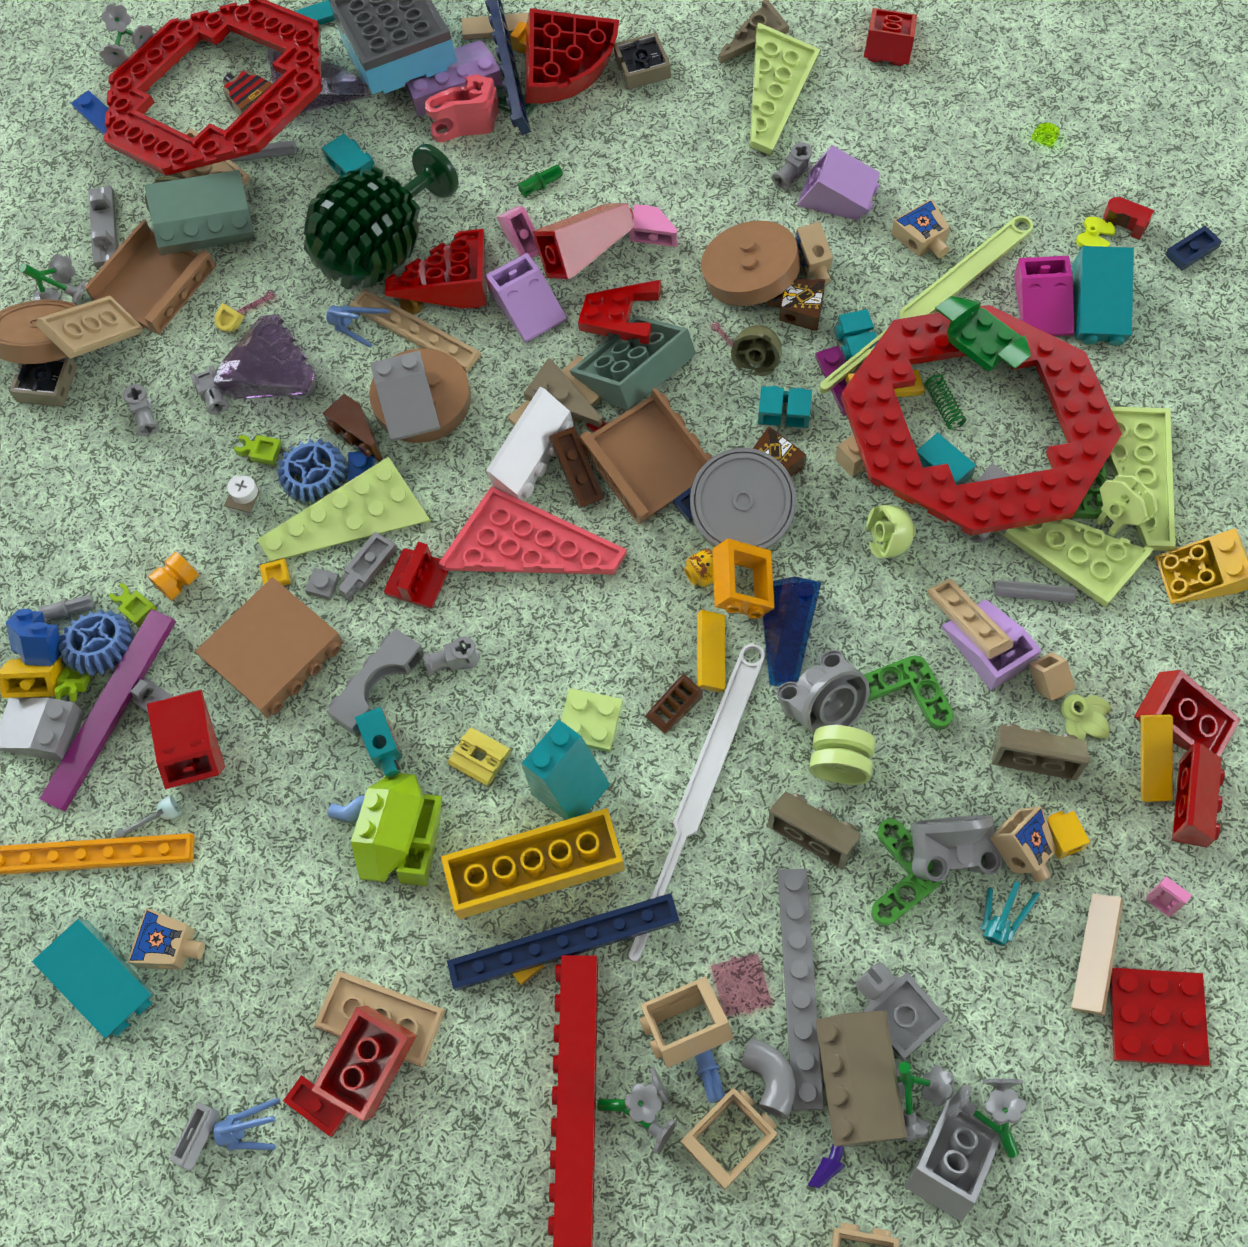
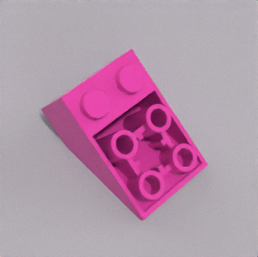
(1046, 293)

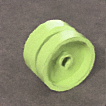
(842, 754)

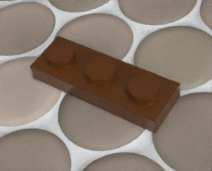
(576, 467)

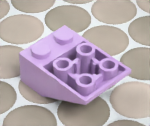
(525, 297)
(1005, 665)

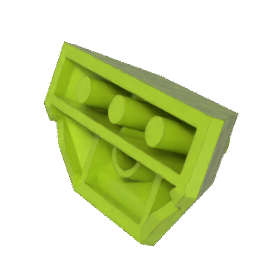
(386, 825)

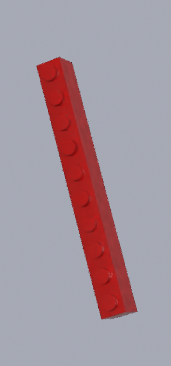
(575, 1103)

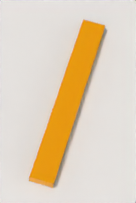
(97, 853)

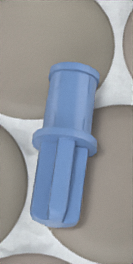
(709, 1073)

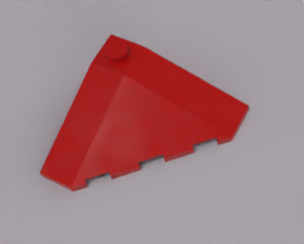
(448, 277)

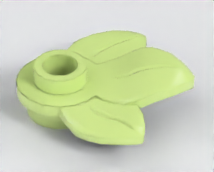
(1089, 719)

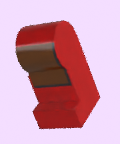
(1128, 215)

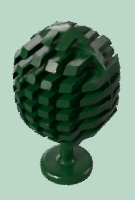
(370, 223)

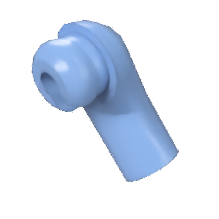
(346, 813)

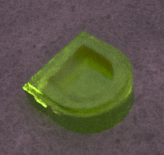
(1046, 134)

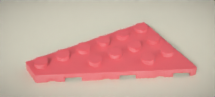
(519, 537)

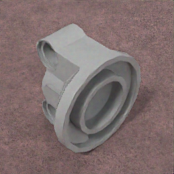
(826, 694)
(954, 845)

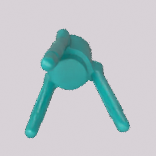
(998, 928)

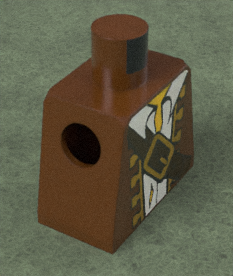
(801, 303)
(783, 450)

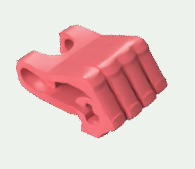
(464, 109)

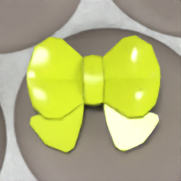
(1095, 227)

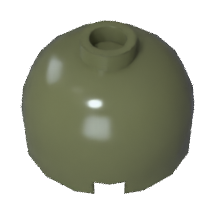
(759, 346)

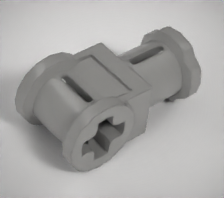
(795, 165)
(209, 391)
(140, 407)
(453, 656)

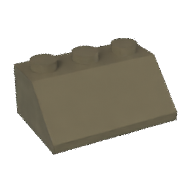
(1040, 752)
(813, 829)

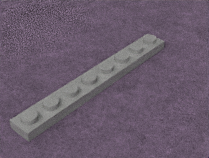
(800, 989)

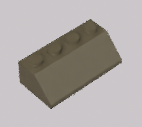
(860, 1079)

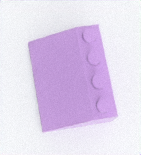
(471, 60)

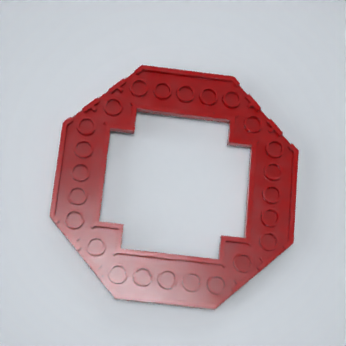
(173, 151)
(992, 503)

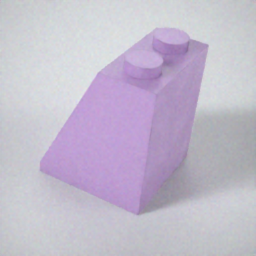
(840, 185)

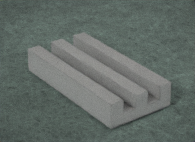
(194, 1136)

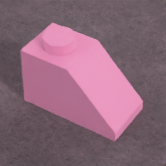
(652, 227)
(518, 230)

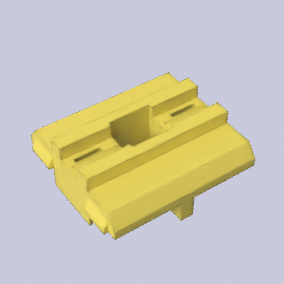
(484, 770)

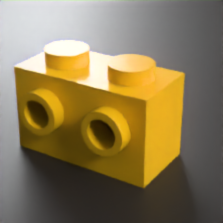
(29, 680)

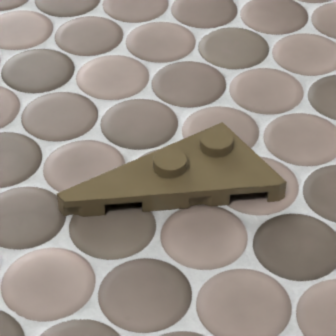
(746, 35)
(560, 387)

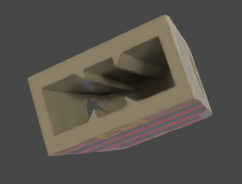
(243, 89)

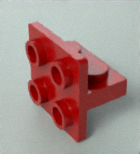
(416, 577)

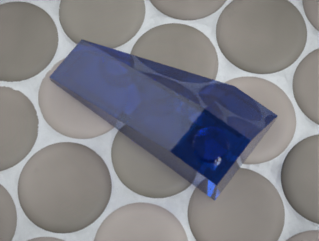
(789, 627)

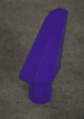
(828, 1168)

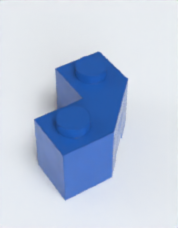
(33, 638)

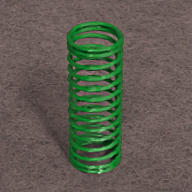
(939, 384)

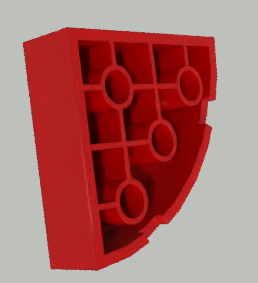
(565, 53)

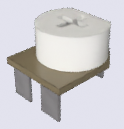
(242, 494)

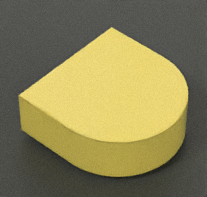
(227, 318)

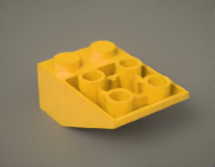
(1205, 568)

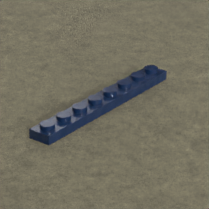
(508, 66)
(563, 940)

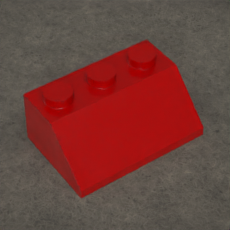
(1198, 797)

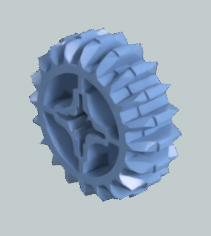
(316, 477)
(98, 648)

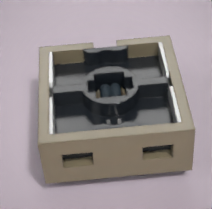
(642, 61)
(44, 382)

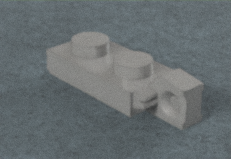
(366, 564)

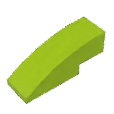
(417, 864)

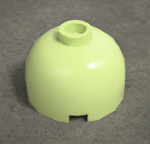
(893, 528)

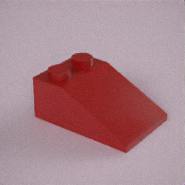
(890, 36)
(1195, 712)

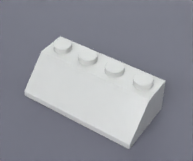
(528, 446)

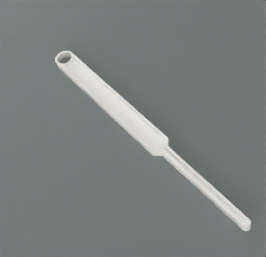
(707, 770)

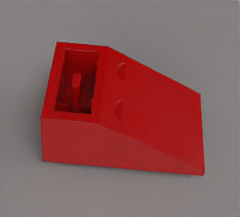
(184, 739)

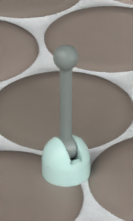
(165, 810)

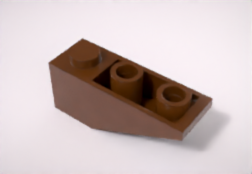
(350, 421)

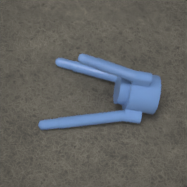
(343, 317)
(232, 1129)

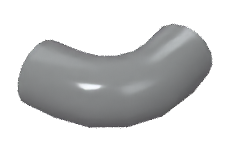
(777, 1074)

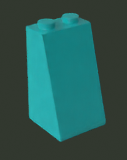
(1103, 294)
(564, 772)
(94, 978)

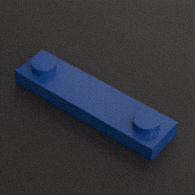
(92, 110)

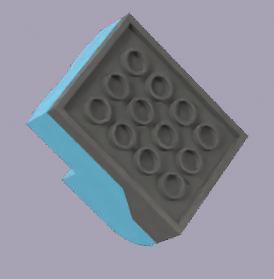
(393, 40)

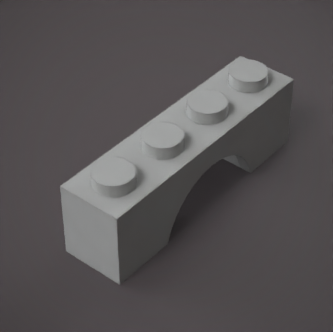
(395, 655)

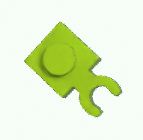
(262, 450)
(133, 606)
(70, 683)

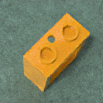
(749, 556)

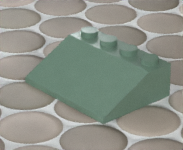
(199, 212)
(628, 370)

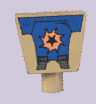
(923, 230)
(814, 252)
(1026, 843)
(163, 943)

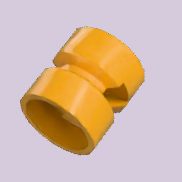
(173, 576)

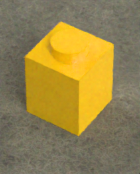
(1067, 833)

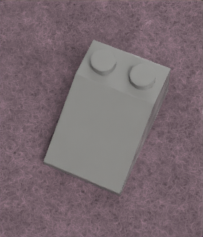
(405, 396)
(39, 727)
(954, 1163)

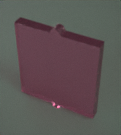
(741, 984)

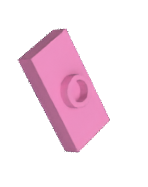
(1168, 896)

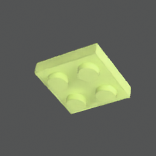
(592, 717)

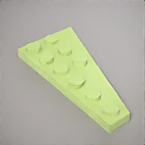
(779, 77)
(1147, 454)
(365, 505)
(1082, 555)

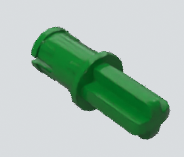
(539, 180)

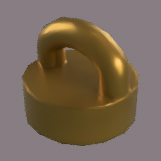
(411, 306)

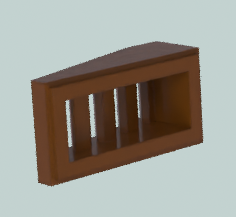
(689, 702)

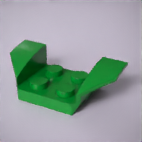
(982, 334)

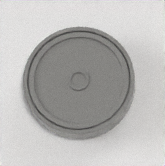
(743, 498)

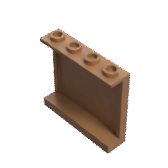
(150, 284)
(646, 456)
(270, 647)

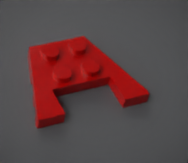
(610, 311)

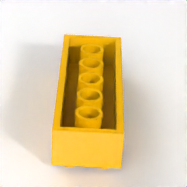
(532, 863)

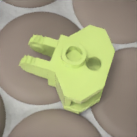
(1124, 505)

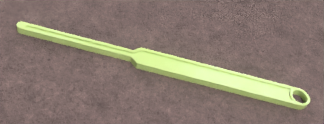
(948, 285)

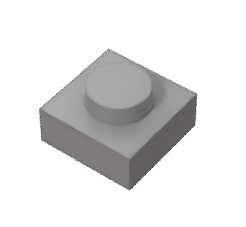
(322, 583)

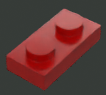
(314, 1107)

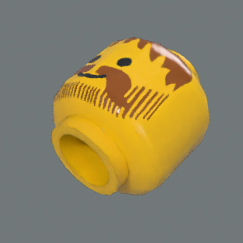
(700, 568)

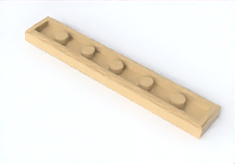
(416, 330)

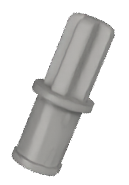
(66, 607)

